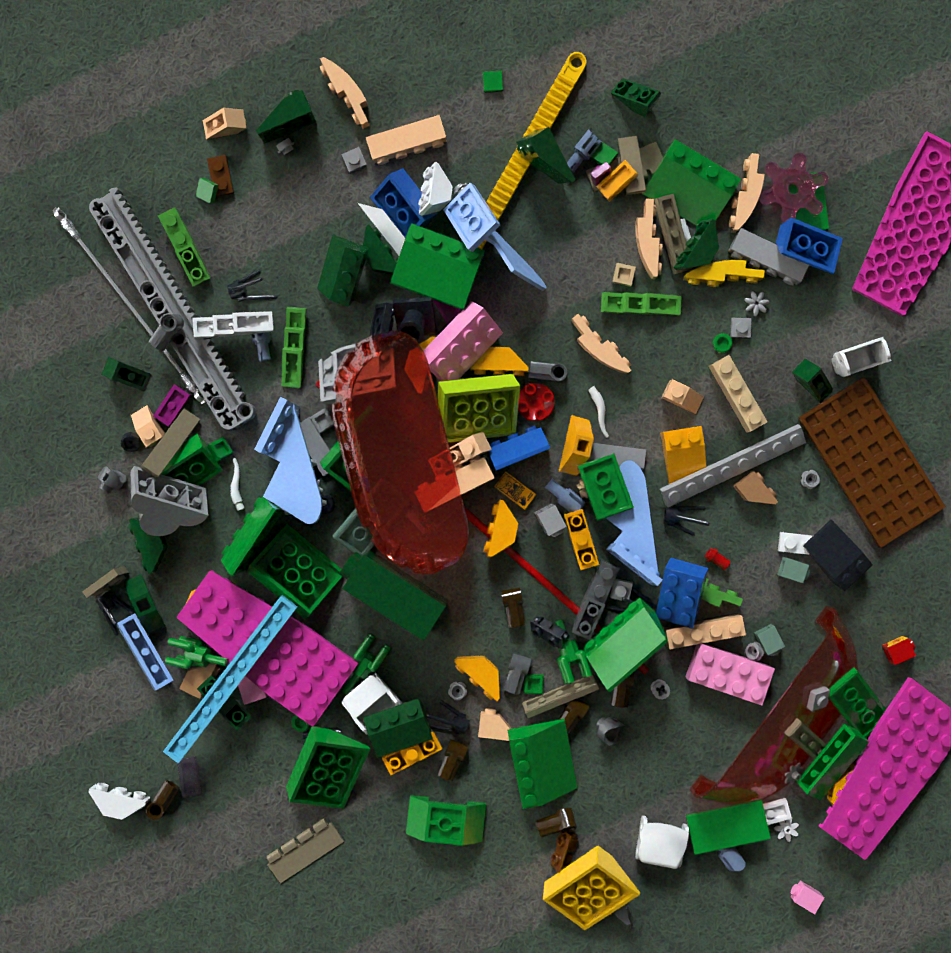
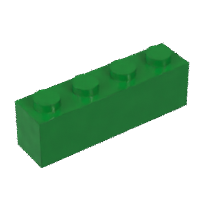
(832, 761)

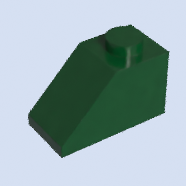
(126, 374)
(813, 379)

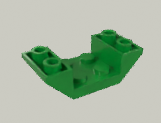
(445, 821)

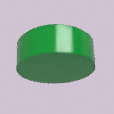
(722, 342)
(299, 724)

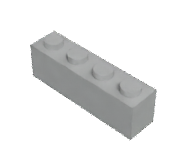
(766, 256)
(550, 520)

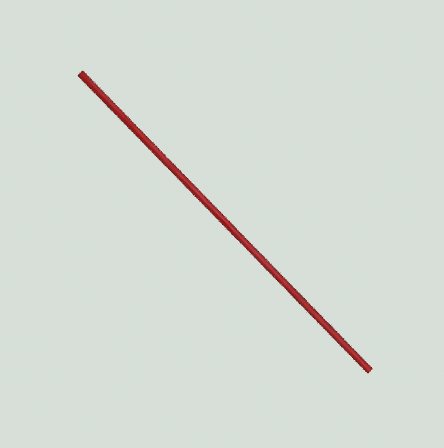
(532, 571)

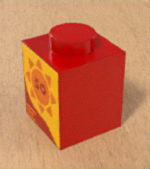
(899, 650)

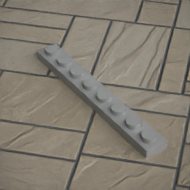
(733, 465)

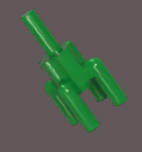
(194, 654)
(572, 655)
(366, 662)

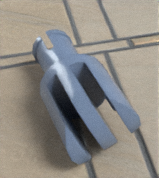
(583, 150)
(262, 341)
(566, 497)
(731, 859)

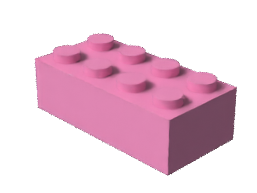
(462, 343)
(730, 673)

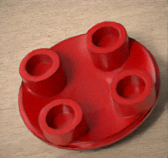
(536, 402)

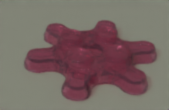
(796, 175)

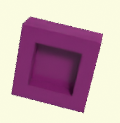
(600, 173)

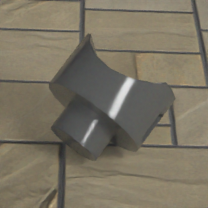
(111, 479)
(608, 730)

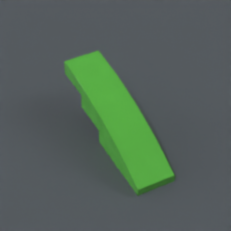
(641, 303)
(293, 347)

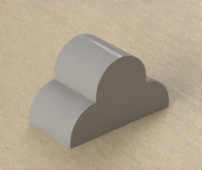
(166, 502)

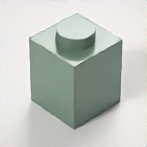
(793, 570)
(769, 640)

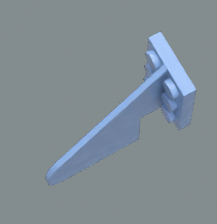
(477, 223)
(294, 480)
(636, 542)

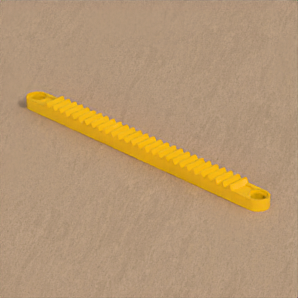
(543, 118)

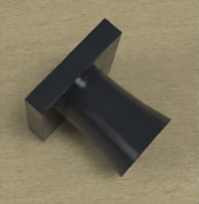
(415, 317)

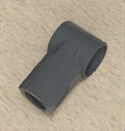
(165, 332)
(545, 371)
(517, 670)

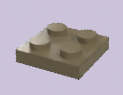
(102, 585)

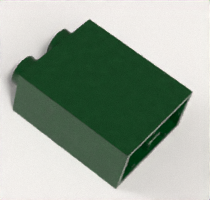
(393, 592)

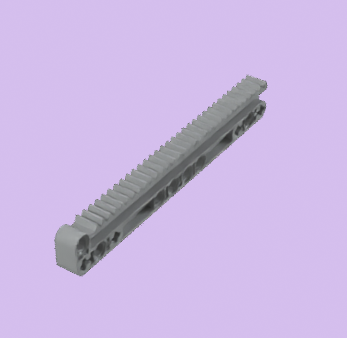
(149, 270)

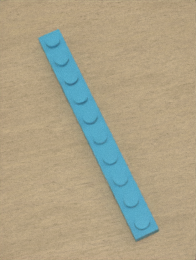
(230, 679)

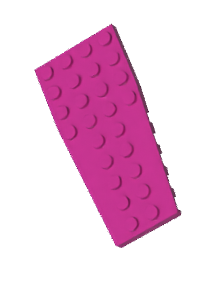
(912, 230)
(296, 667)
(893, 769)

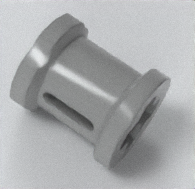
(663, 694)

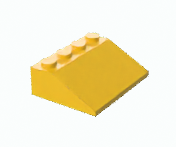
(590, 888)

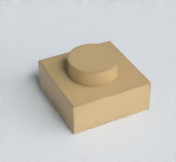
(623, 274)

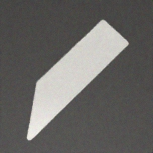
(385, 226)

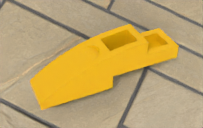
(715, 273)

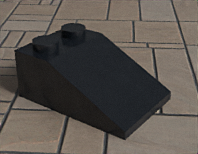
(837, 555)

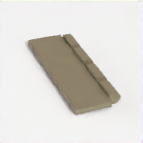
(650, 160)
(300, 855)

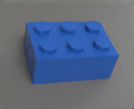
(681, 592)

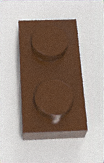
(220, 175)

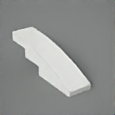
(232, 325)

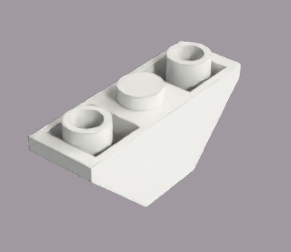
(435, 190)
(118, 801)

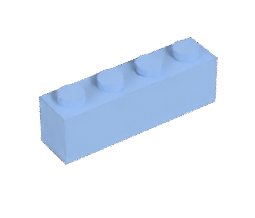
(144, 652)

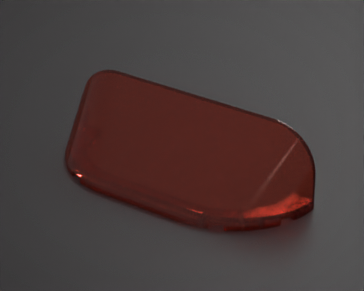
(399, 453)
(769, 753)

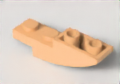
(344, 85)
(746, 200)
(648, 247)
(604, 353)

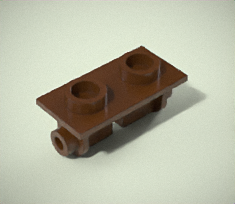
(565, 843)

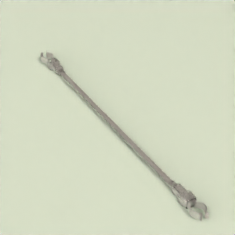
(70, 228)

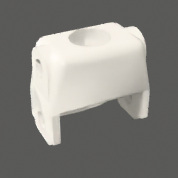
(861, 357)
(369, 698)
(661, 844)

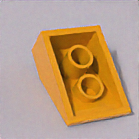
(683, 452)

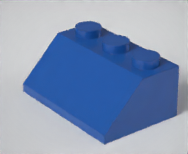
(400, 201)
(809, 245)
(518, 447)

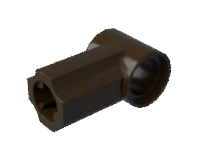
(513, 603)
(621, 693)
(573, 713)
(453, 756)
(162, 799)
(561, 822)

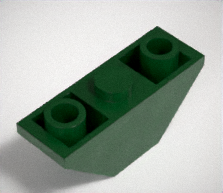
(636, 96)
(700, 247)
(379, 254)
(150, 546)
(144, 604)
(231, 710)

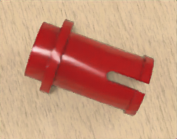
(718, 559)

